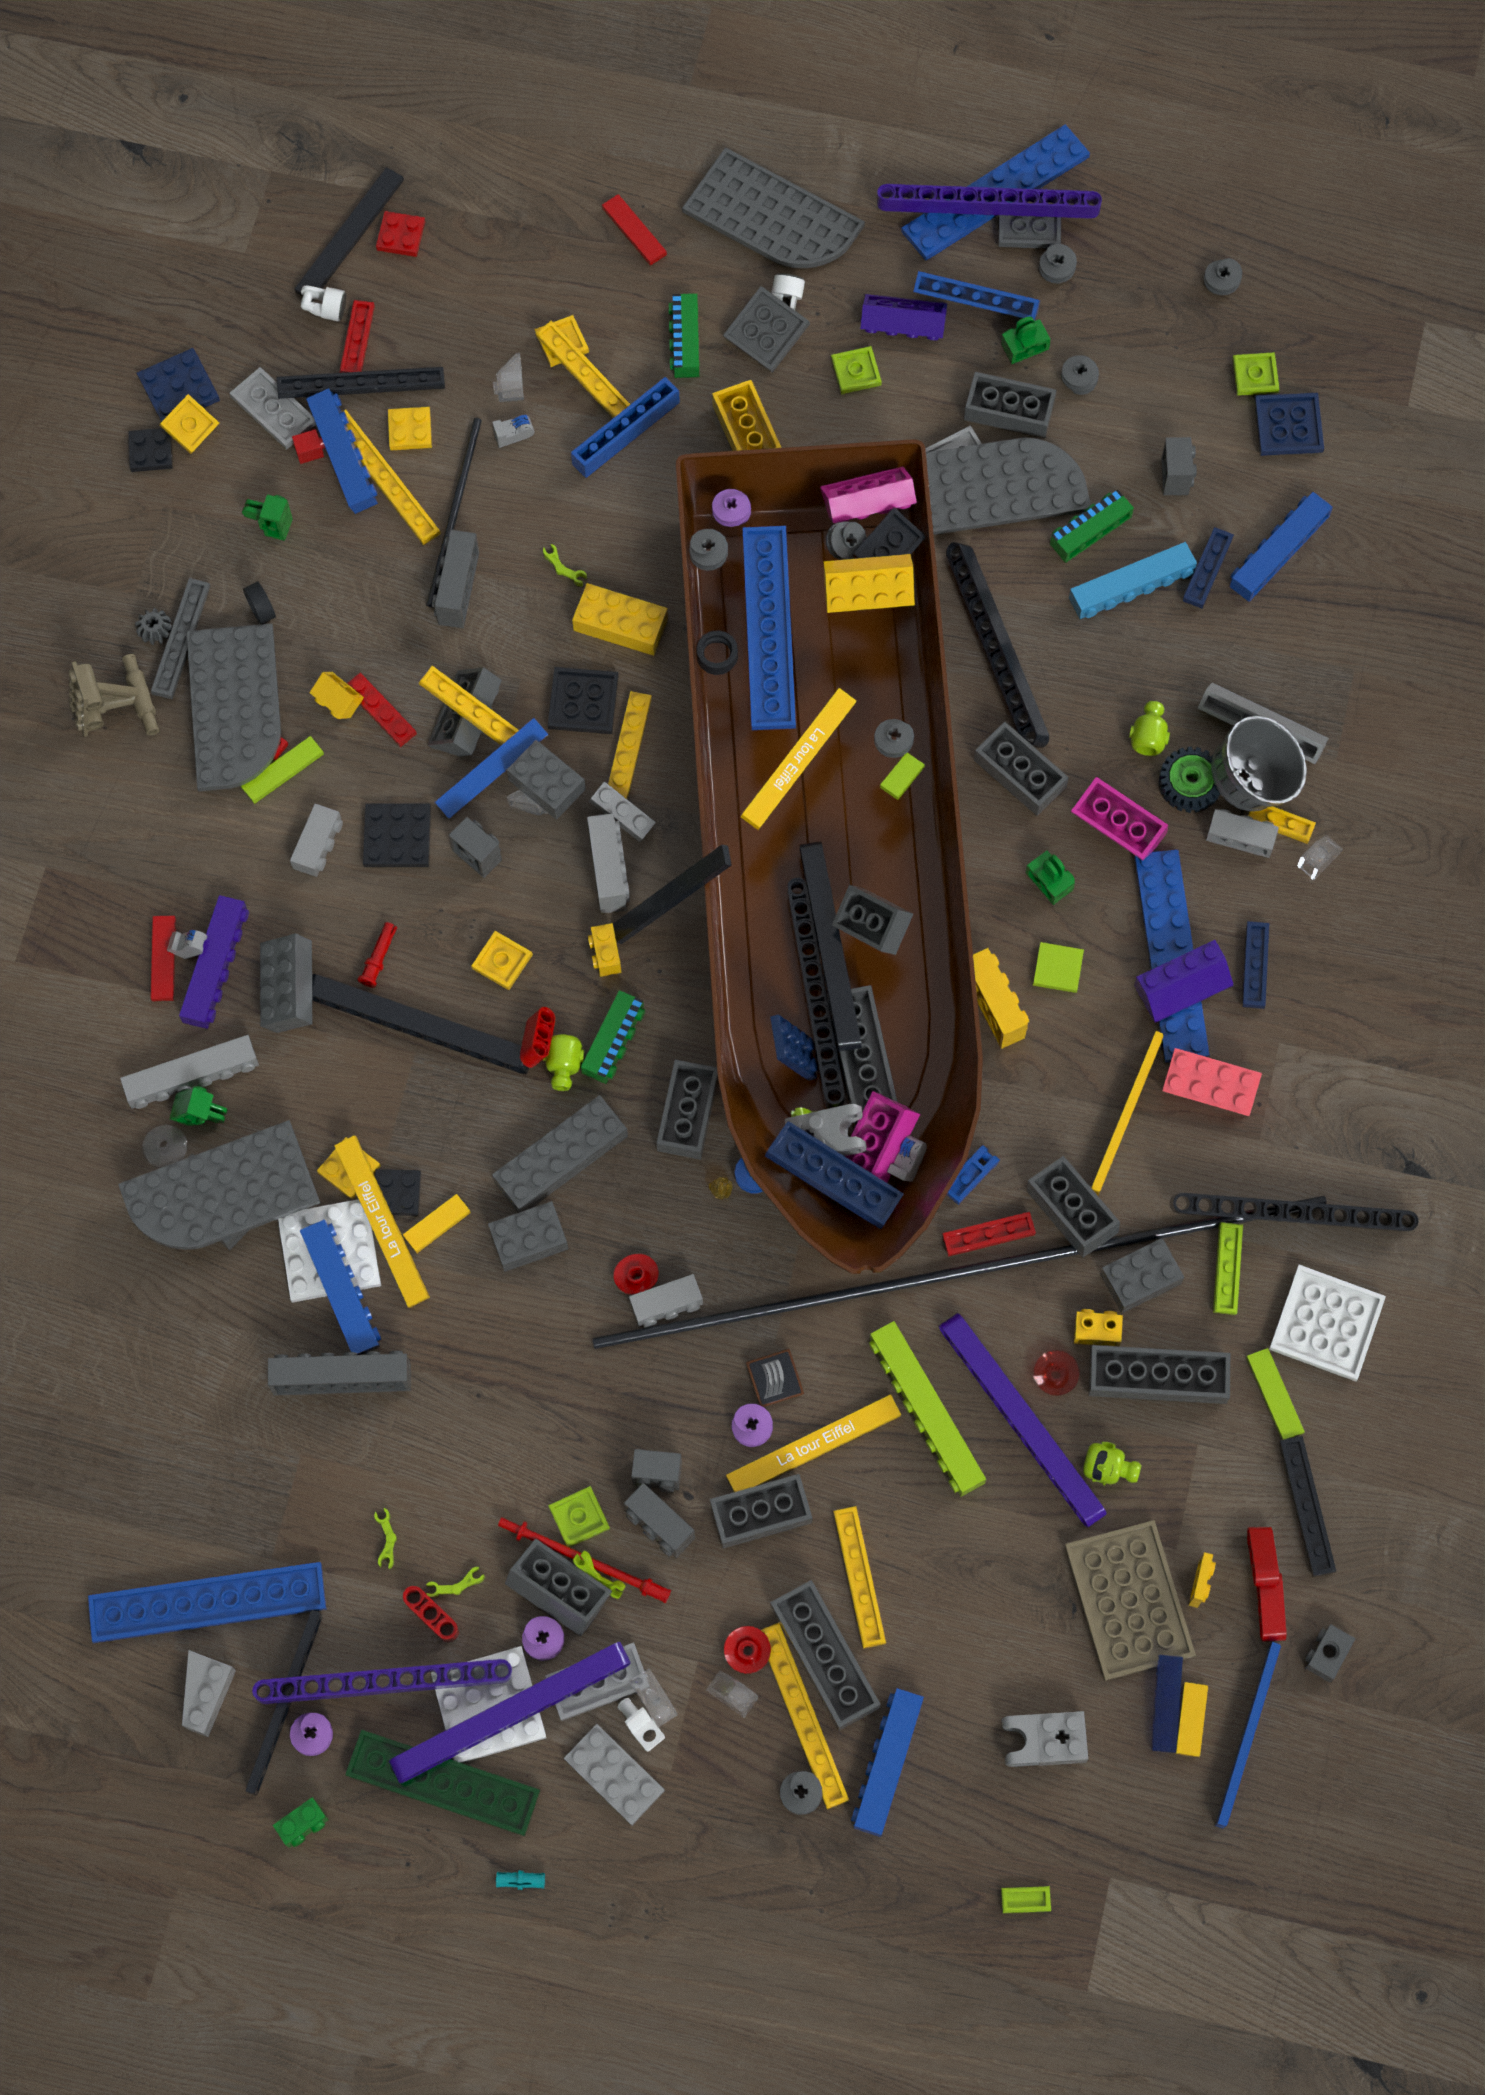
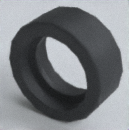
(259, 602)
(717, 637)

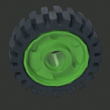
(1178, 789)

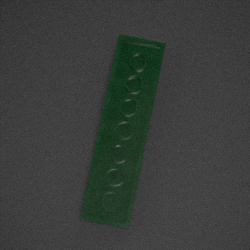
(447, 1785)

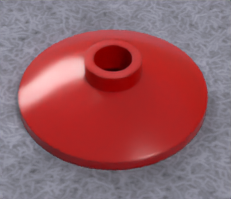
(632, 1267)
(747, 1637)

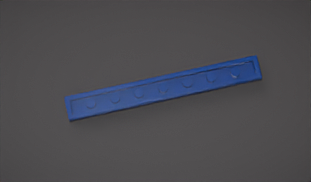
(1248, 1735)

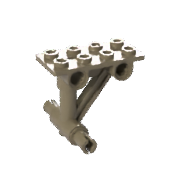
(93, 698)

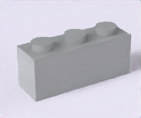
(628, 815)
(1242, 833)
(316, 840)
(666, 1301)

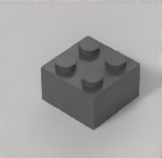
(1178, 466)
(475, 846)
(657, 1470)

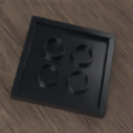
(583, 700)
(397, 835)

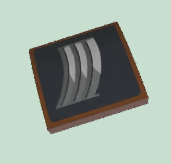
(774, 1378)

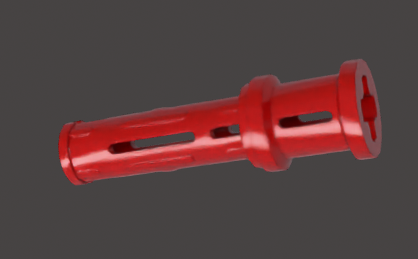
(375, 963)

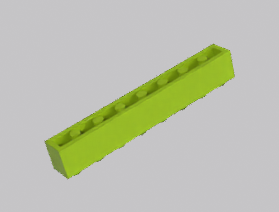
(927, 1409)

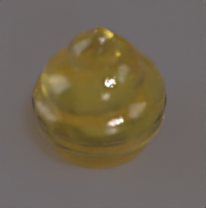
(721, 1188)

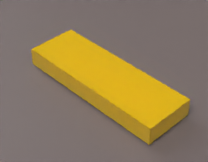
(1288, 823)
(436, 1223)
(1191, 1719)

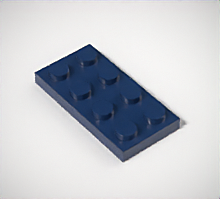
(794, 1048)

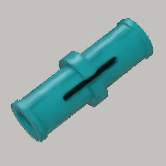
(520, 1880)

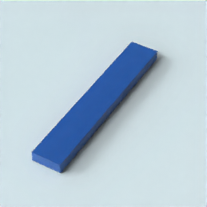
(490, 768)

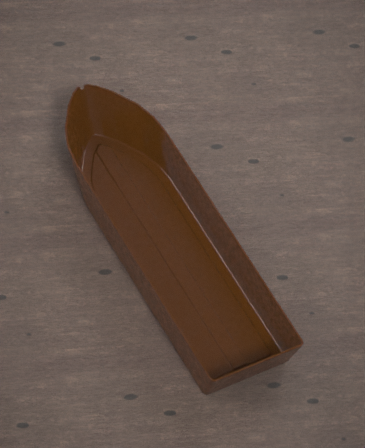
(869, 839)

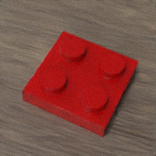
(400, 233)

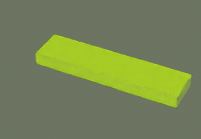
(283, 769)
(1228, 1268)
(1275, 1394)

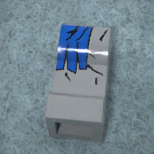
(512, 430)
(187, 944)
(908, 1159)

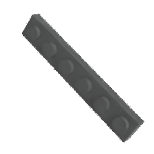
(177, 647)

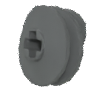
(1057, 263)
(1223, 276)
(1071, 375)
(844, 539)
(705, 540)
(893, 728)
(809, 1783)

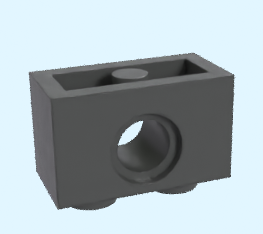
(1340, 1644)

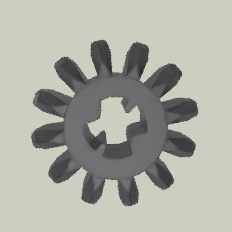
(153, 626)

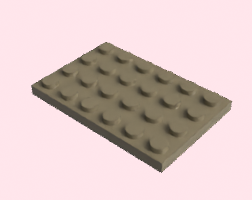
(1129, 1599)

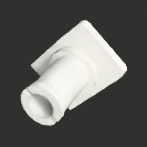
(639, 1722)

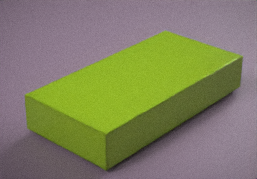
(902, 776)
(1026, 1899)

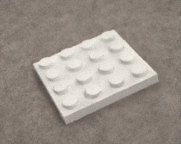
(352, 1233)
(1327, 1323)
(465, 1702)

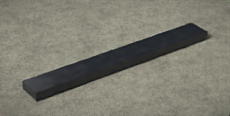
(351, 230)
(361, 382)
(672, 894)
(282, 1708)

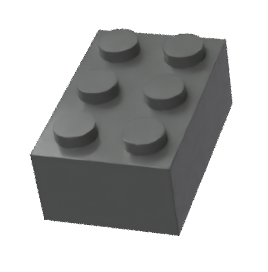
(546, 779)
(872, 919)
(528, 1236)
(1142, 1275)
(658, 1521)

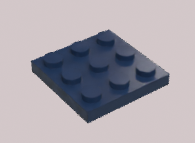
(174, 379)
(1289, 424)

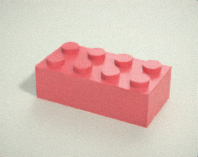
(1212, 1082)

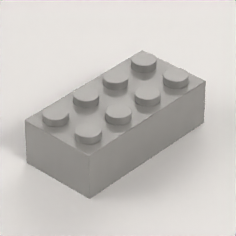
(608, 863)

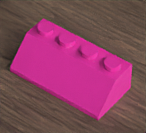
(869, 495)
(1120, 819)
(884, 1129)

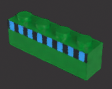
(685, 334)
(1091, 526)
(612, 1037)

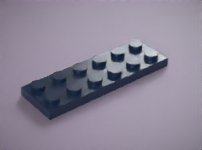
(834, 1175)

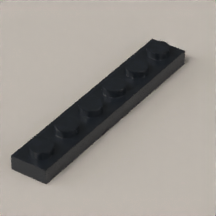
(1307, 1506)

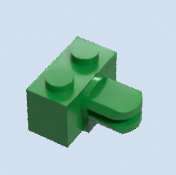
(1026, 340)
(272, 515)
(1050, 877)
(195, 1107)

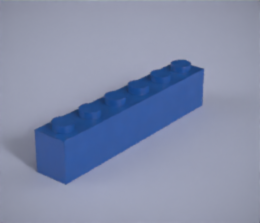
(976, 295)
(625, 427)
(342, 451)
(1281, 546)
(339, 1287)
(888, 1762)

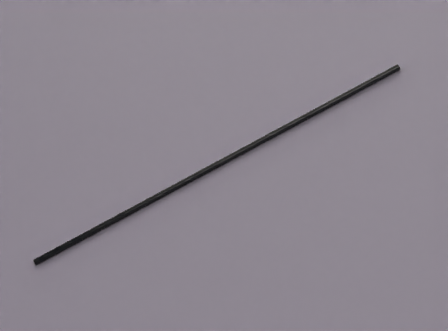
(921, 1279)

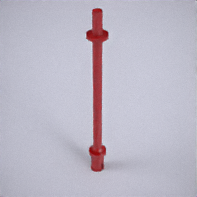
(645, 1586)

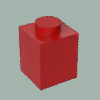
(308, 446)

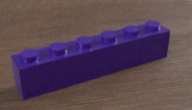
(213, 963)

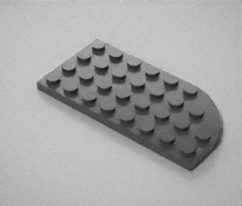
(771, 214)
(1003, 484)
(233, 704)
(222, 1190)

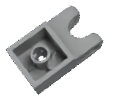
(832, 1127)
(1040, 1741)

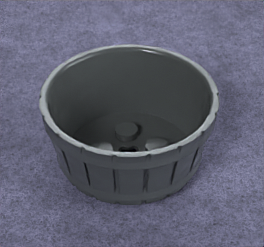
(1268, 757)

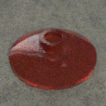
(1059, 1362)

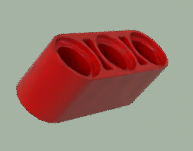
(537, 1037)
(1263, 1556)
(426, 1603)
(1271, 1612)

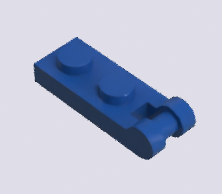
(972, 1174)

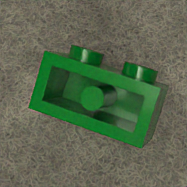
(300, 1823)

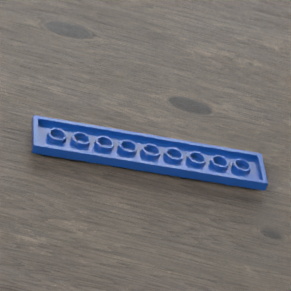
(1026, 170)
(769, 628)
(1168, 938)
(206, 1602)

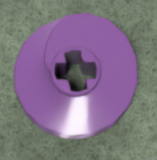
(739, 508)
(763, 1429)
(531, 1635)
(311, 1746)

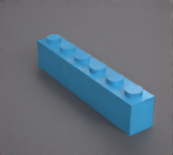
(1132, 581)

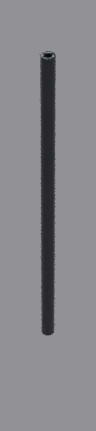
(456, 503)

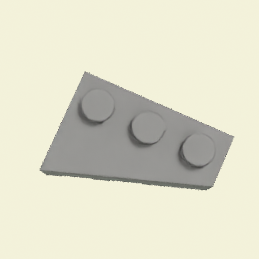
(204, 1692)

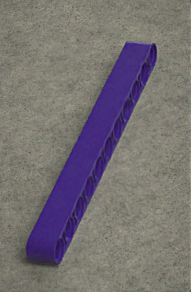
(979, 204)
(1022, 1420)
(372, 1676)
(509, 1712)

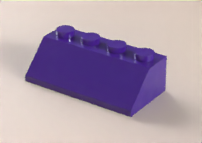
(903, 316)
(1184, 981)

